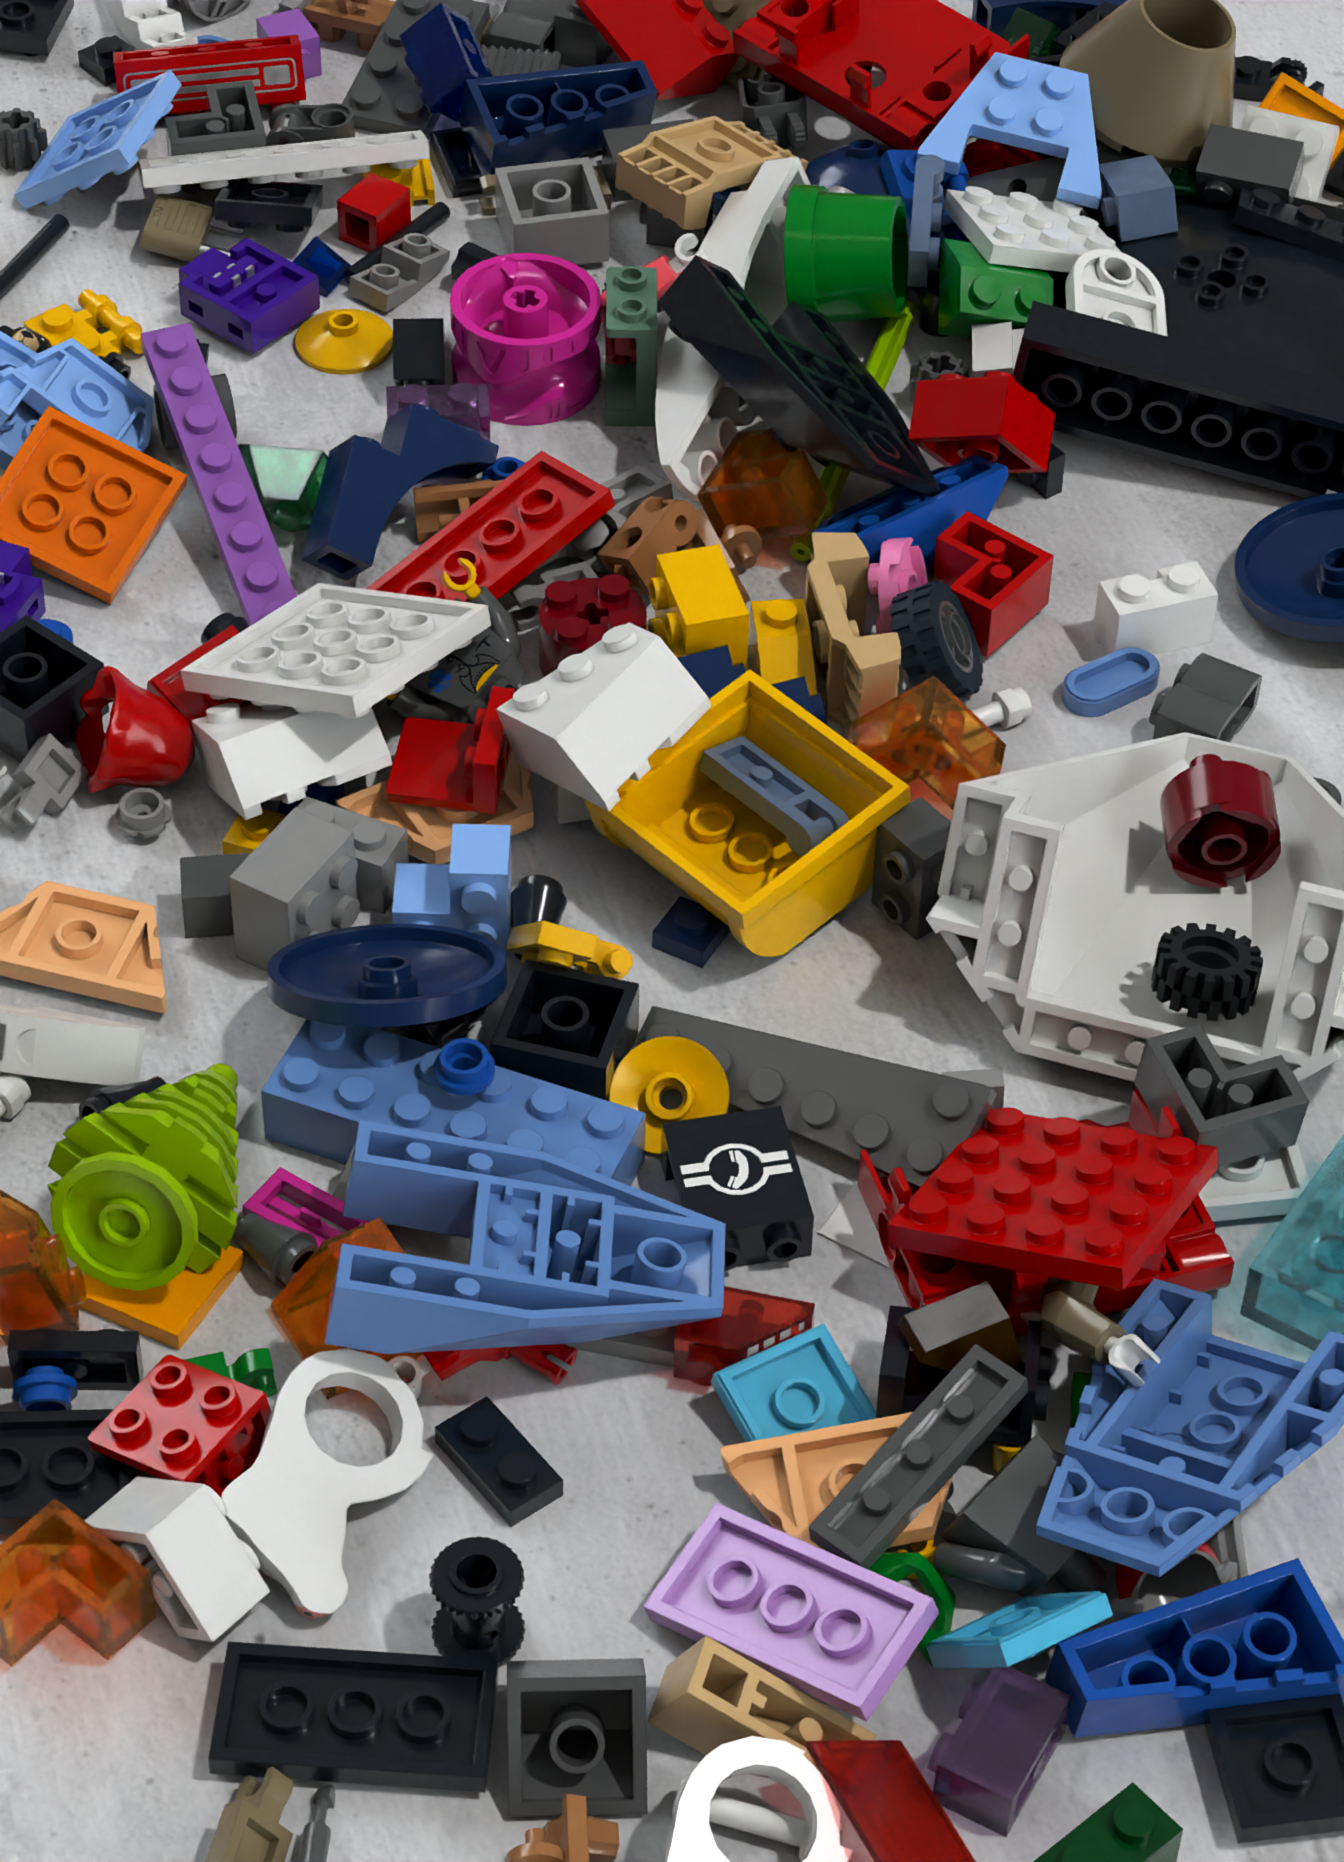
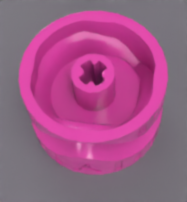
(529, 335)

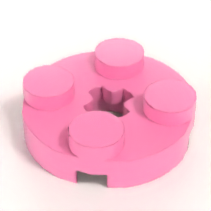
(898, 571)

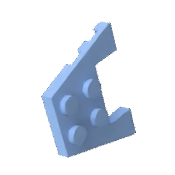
(1028, 109)
(82, 388)

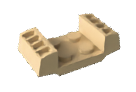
(688, 162)
(850, 669)

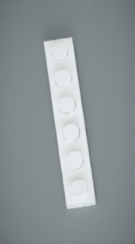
(263, 163)

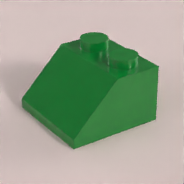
(985, 292)

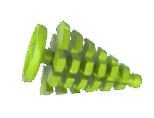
(150, 1182)

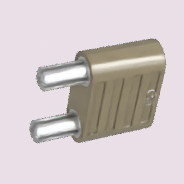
(182, 228)

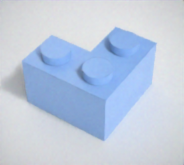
(465, 894)

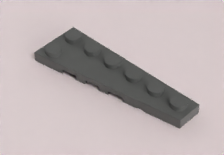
(838, 1096)

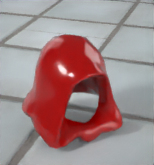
(145, 738)

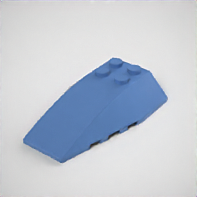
(1193, 1446)

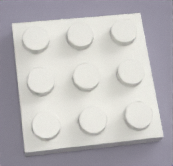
(1025, 230)

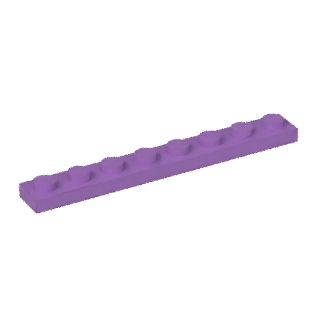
(217, 471)

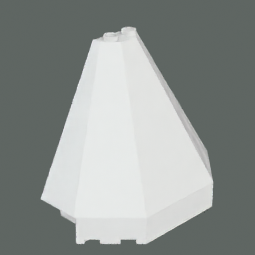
(1067, 886)

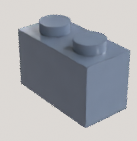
(1137, 198)

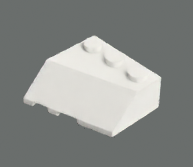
(603, 714)
(277, 752)

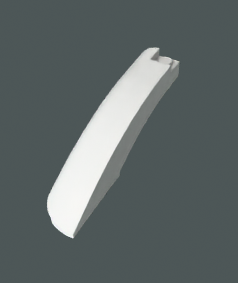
(693, 403)

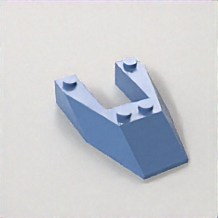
(548, 1256)

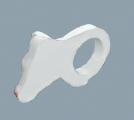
(298, 1497)
(690, 1830)

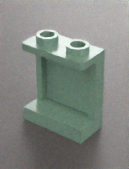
(632, 314)

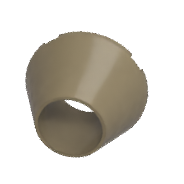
(1159, 76)

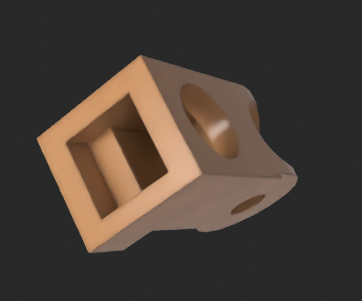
(651, 530)

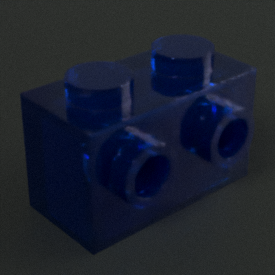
(443, 56)

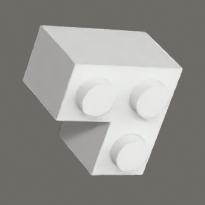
(194, 1559)

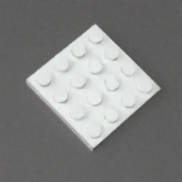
(336, 649)

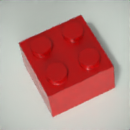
(982, 418)

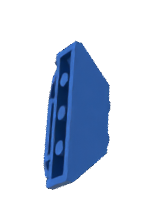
(901, 513)

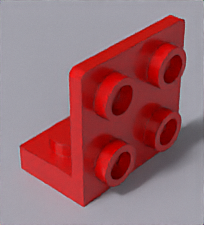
(453, 761)
(186, 1425)

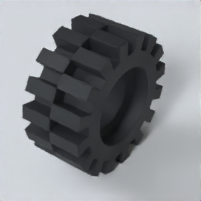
(1206, 971)

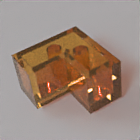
(763, 488)
(929, 738)
(72, 1576)

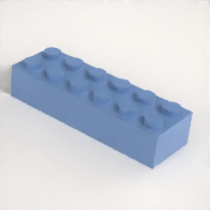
(375, 1076)

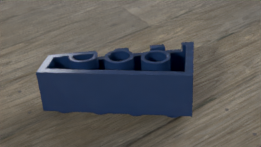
(552, 112)

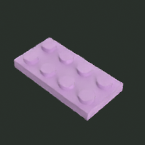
(793, 1610)

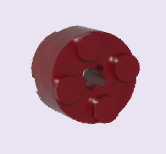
(581, 612)
(1220, 822)

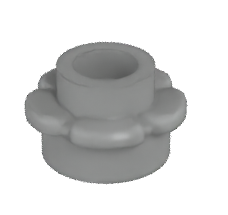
(142, 813)

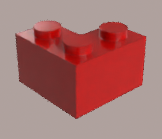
(994, 576)

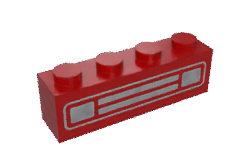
(269, 62)

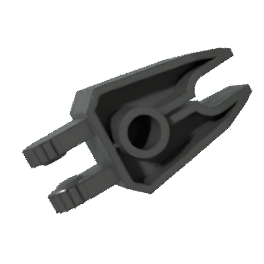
(774, 111)

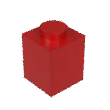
(373, 212)

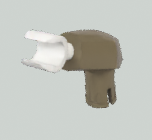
(1078, 1325)

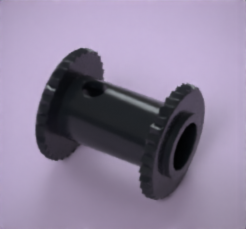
(477, 1592)

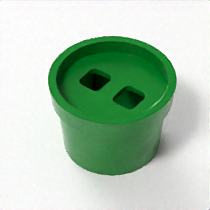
(846, 253)

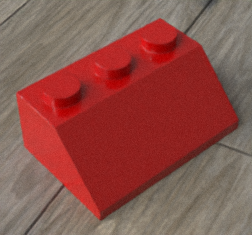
(674, 38)

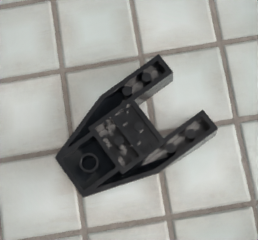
(796, 378)

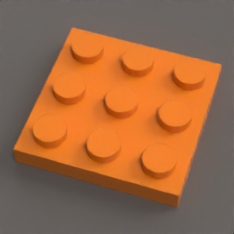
(84, 503)

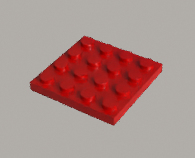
(1055, 1198)

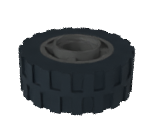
(937, 638)

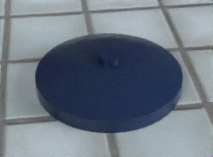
(1294, 569)
(387, 975)

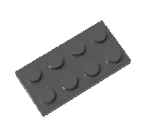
(385, 89)

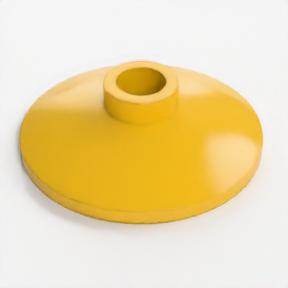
(344, 341)
(666, 1065)

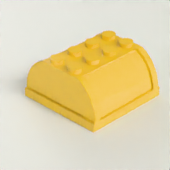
(725, 850)

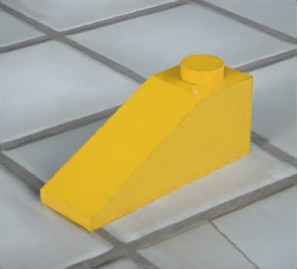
(781, 641)

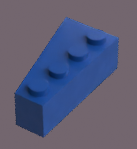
(1211, 1650)

